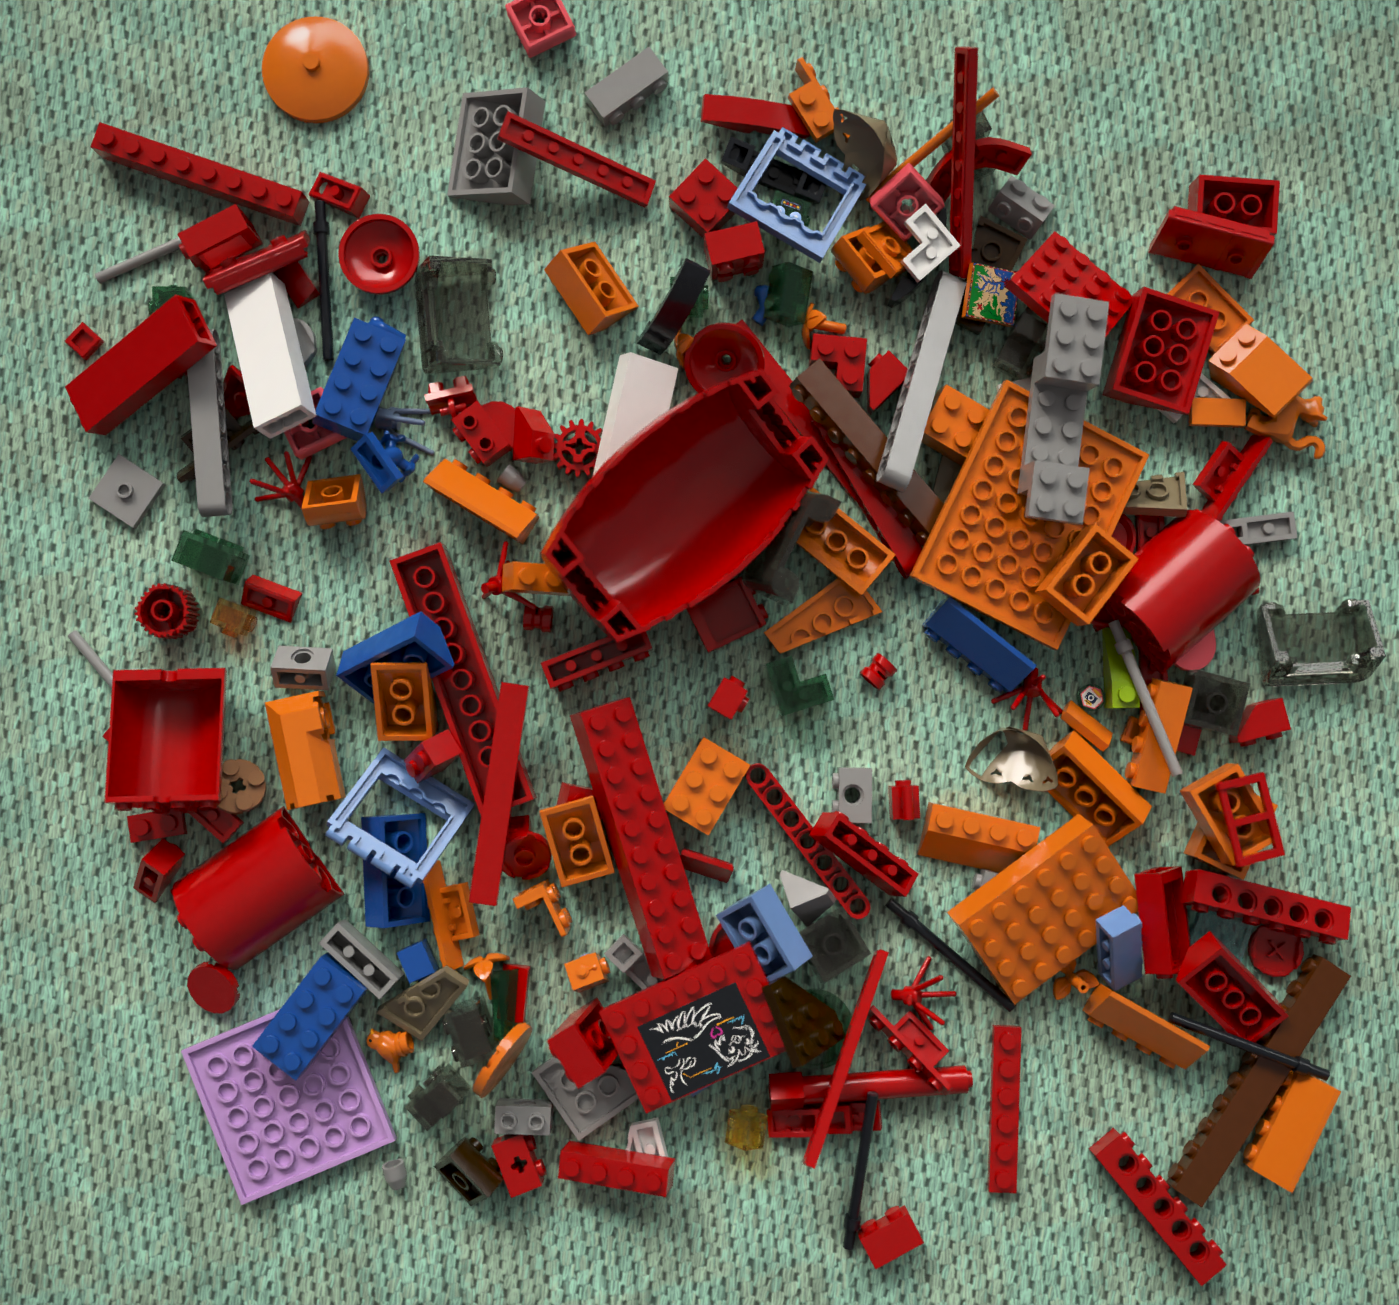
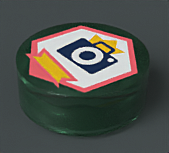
(1090, 697)

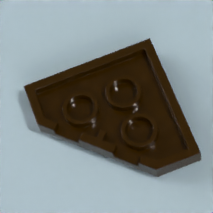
(802, 1021)

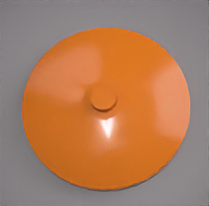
(315, 69)

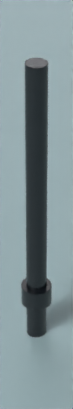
(321, 230)
(910, 920)
(1298, 1064)
(852, 1218)

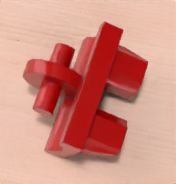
(452, 399)

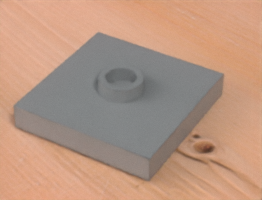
(127, 491)

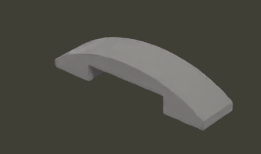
(632, 961)

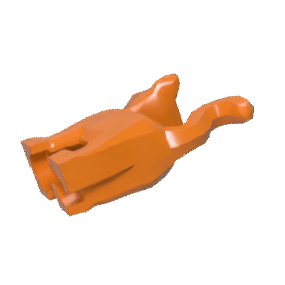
(1282, 427)

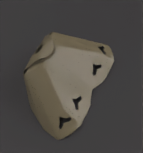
(867, 148)
(1021, 757)

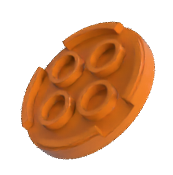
(502, 1059)

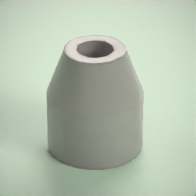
(511, 479)
(395, 1175)

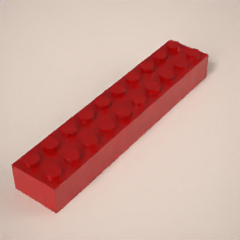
(468, 689)
(641, 837)

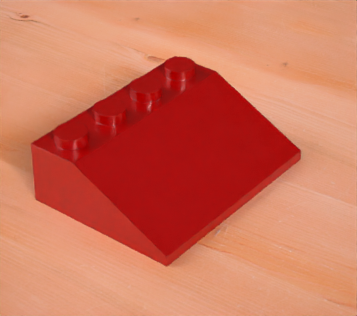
(1160, 352)

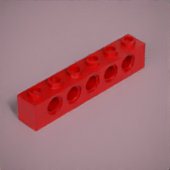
(1332, 917)
(1201, 1263)

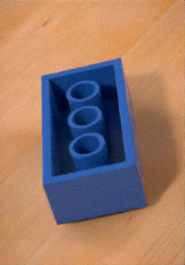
(358, 380)
(310, 1016)

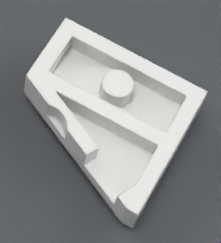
(647, 1137)

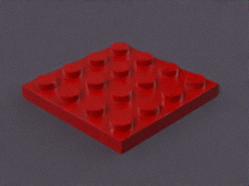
(1066, 271)

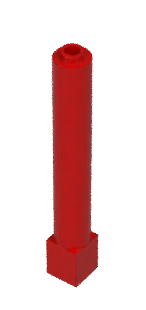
(794, 1091)

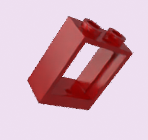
(218, 238)

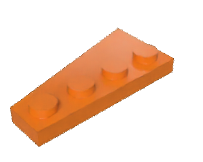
(821, 615)

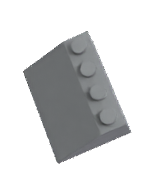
(481, 164)

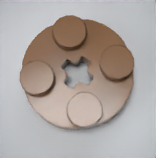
(252, 779)

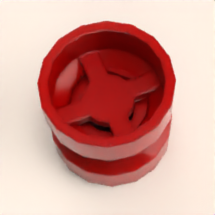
(538, 618)
(883, 667)

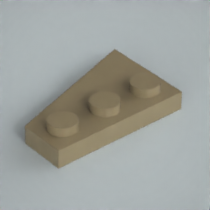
(424, 1003)

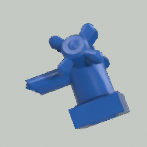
(382, 463)

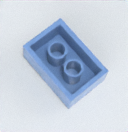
(769, 929)

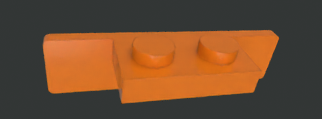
(813, 103)
(451, 915)

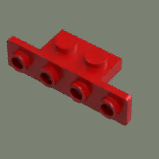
(1228, 472)
(916, 1043)

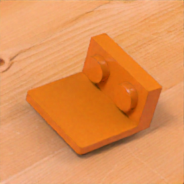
(550, 894)

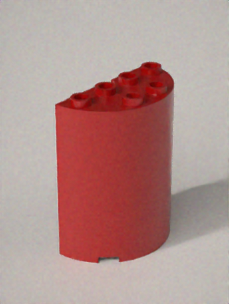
(1183, 586)
(166, 739)
(254, 891)

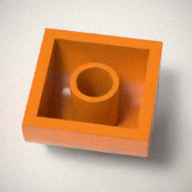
(858, 263)
(334, 501)

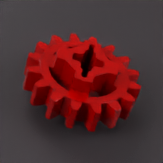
(567, 447)

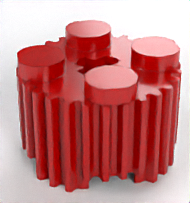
(163, 598)

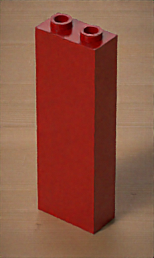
(140, 365)

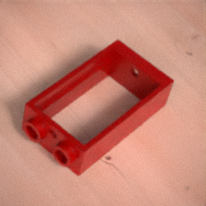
(1163, 920)

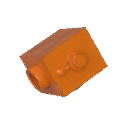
(587, 972)

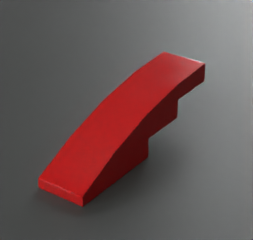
(751, 115)
(800, 1122)

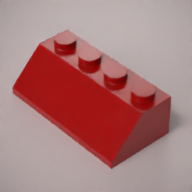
(1229, 990)

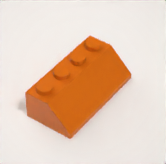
(482, 500)
(1095, 789)
(974, 838)
(1143, 1027)
(1290, 1129)

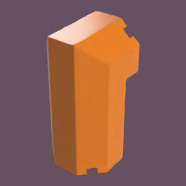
(304, 749)

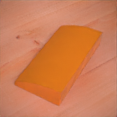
(846, 550)

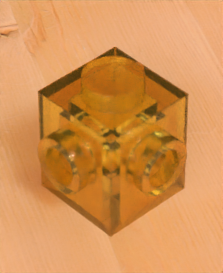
(746, 1128)

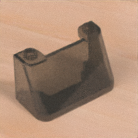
(455, 315)
(767, 571)
(1318, 646)

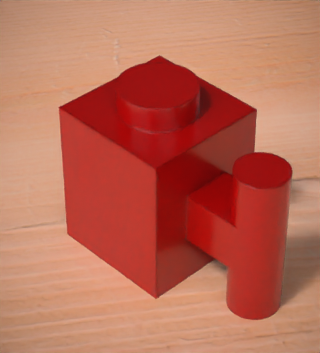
(904, 800)

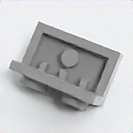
(1021, 207)

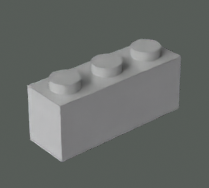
(627, 87)
(361, 958)

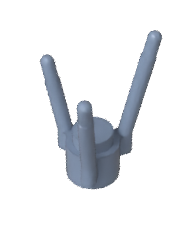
(391, 420)

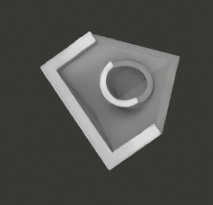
(806, 898)

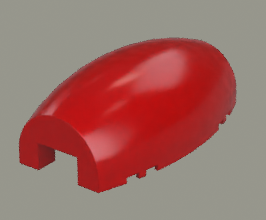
(683, 506)

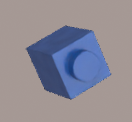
(418, 961)

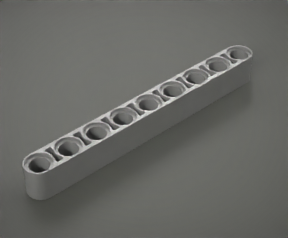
(921, 381)

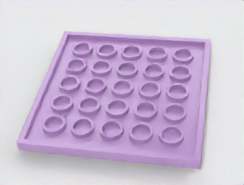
(284, 1128)

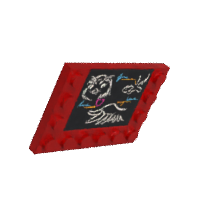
(694, 1027)

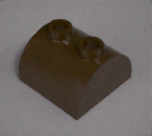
(470, 1171)

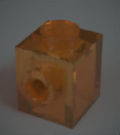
(234, 618)

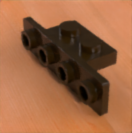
(235, 437)

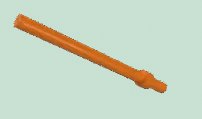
(938, 139)

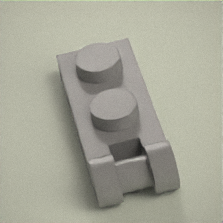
(1264, 528)

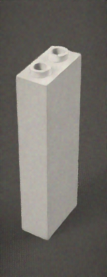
(269, 355)
(637, 398)

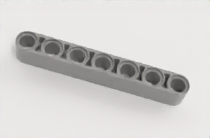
(210, 434)

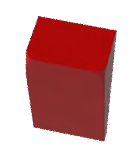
(340, 194)

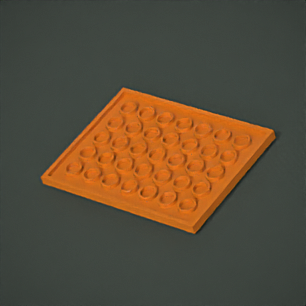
(985, 545)

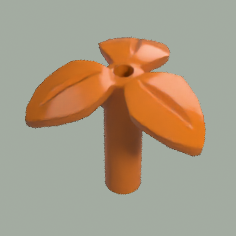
(817, 320)
(682, 343)
(484, 966)
(1081, 980)

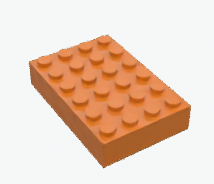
(1044, 908)

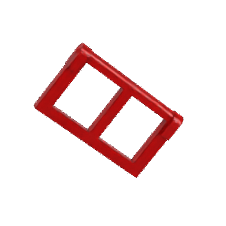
(1268, 814)

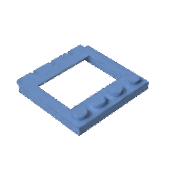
(791, 229)
(428, 793)

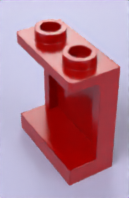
(727, 615)

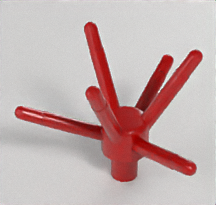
(292, 489)
(494, 584)
(1031, 688)
(913, 995)

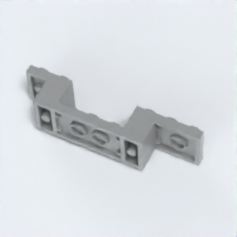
(1057, 409)

